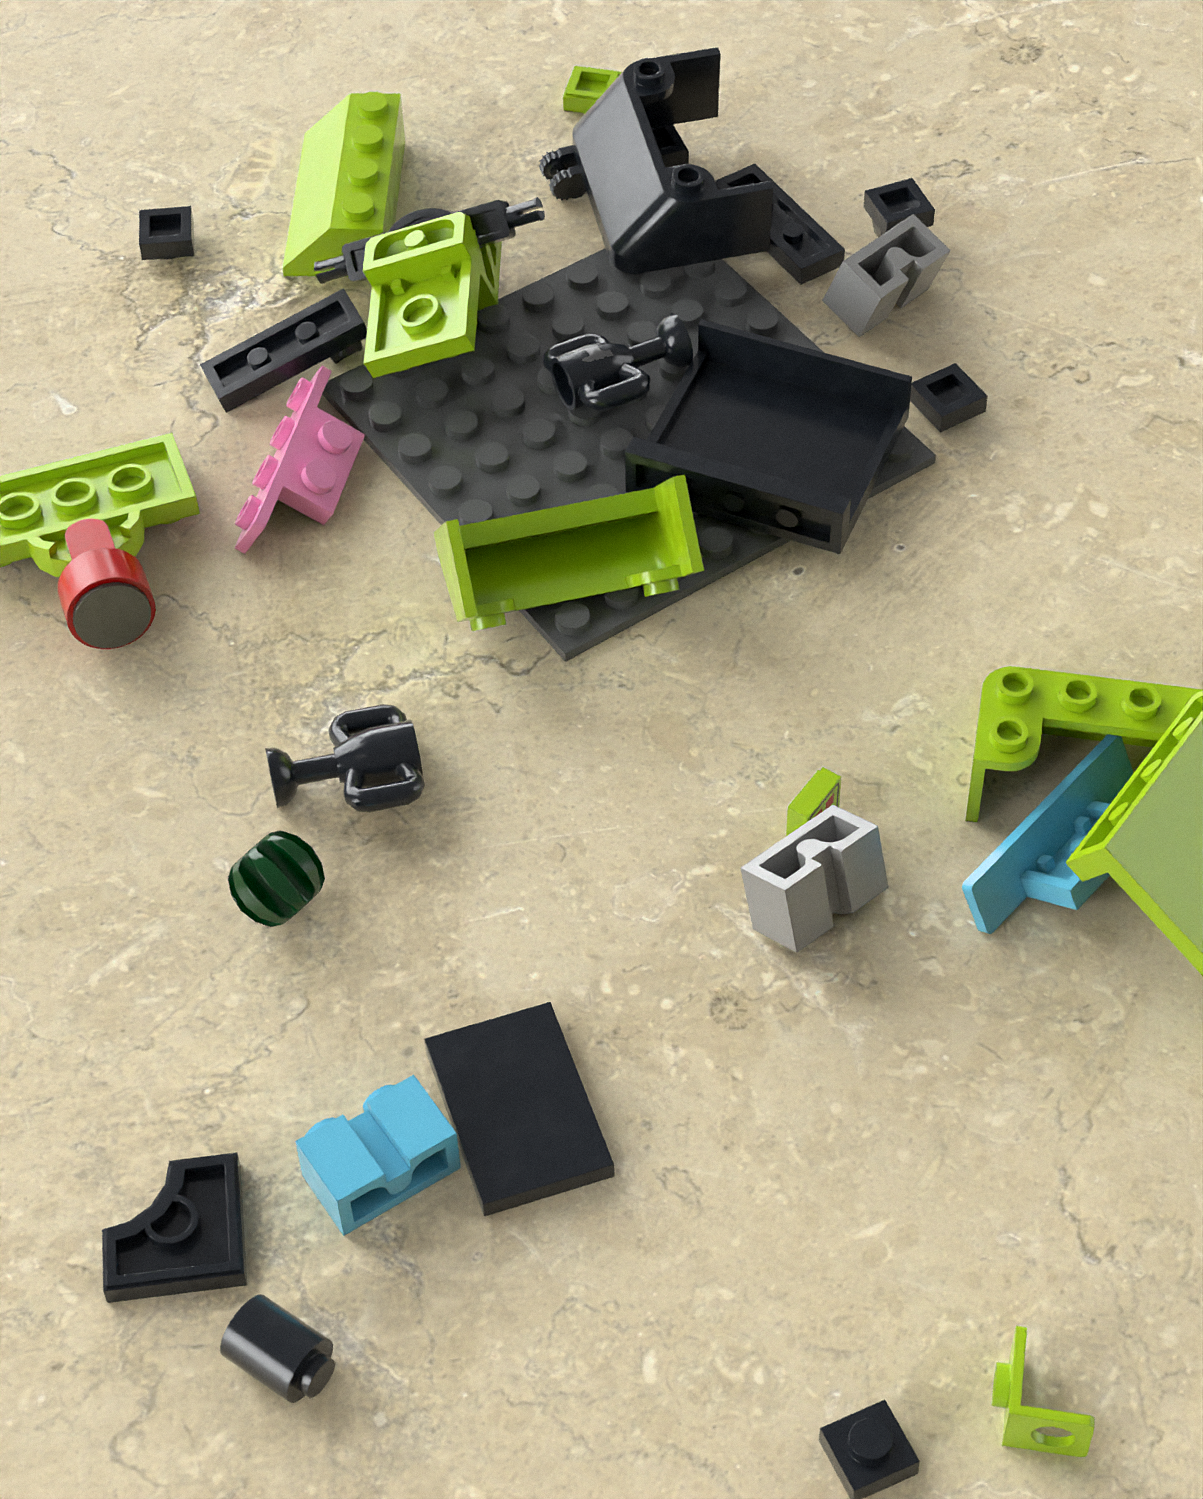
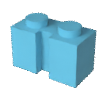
(378, 1156)

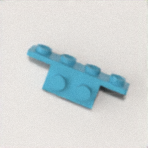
(1036, 852)

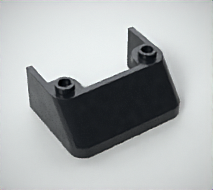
(657, 213)

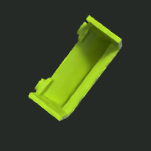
(569, 553)

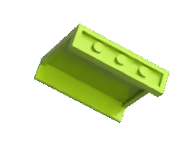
(1155, 835)

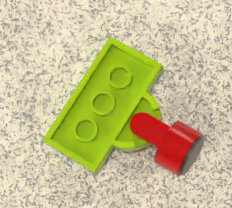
(87, 525)

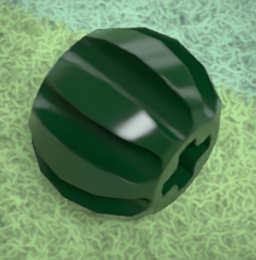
(276, 878)

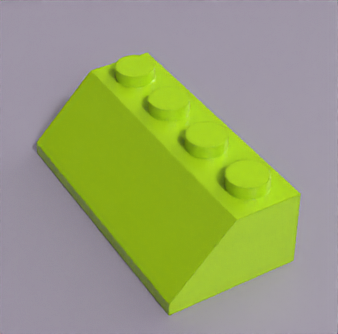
(346, 179)

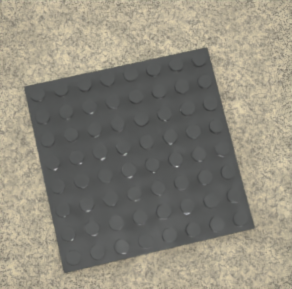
(495, 440)

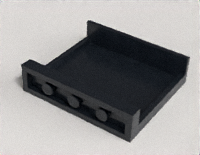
(774, 436)

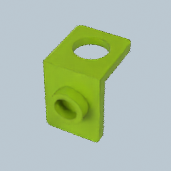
(1023, 1420)

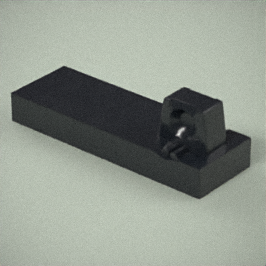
(286, 349)

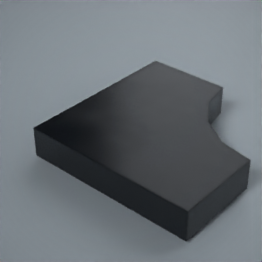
(185, 1238)

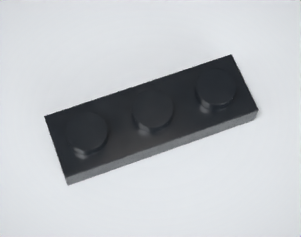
(795, 236)

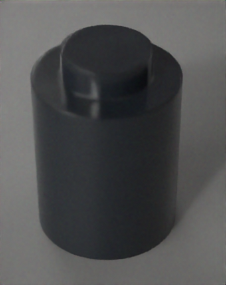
(278, 1349)

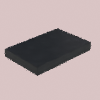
(518, 1108)

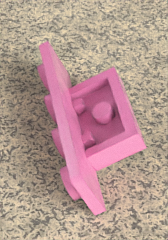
(308, 466)

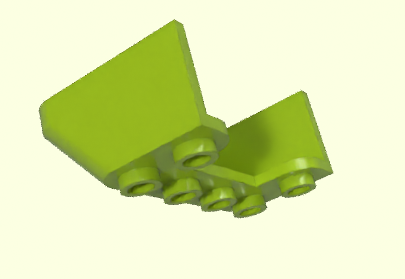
(1029, 702)

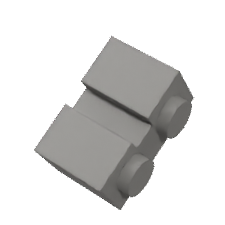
(884, 273)
(812, 873)

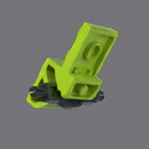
(429, 280)

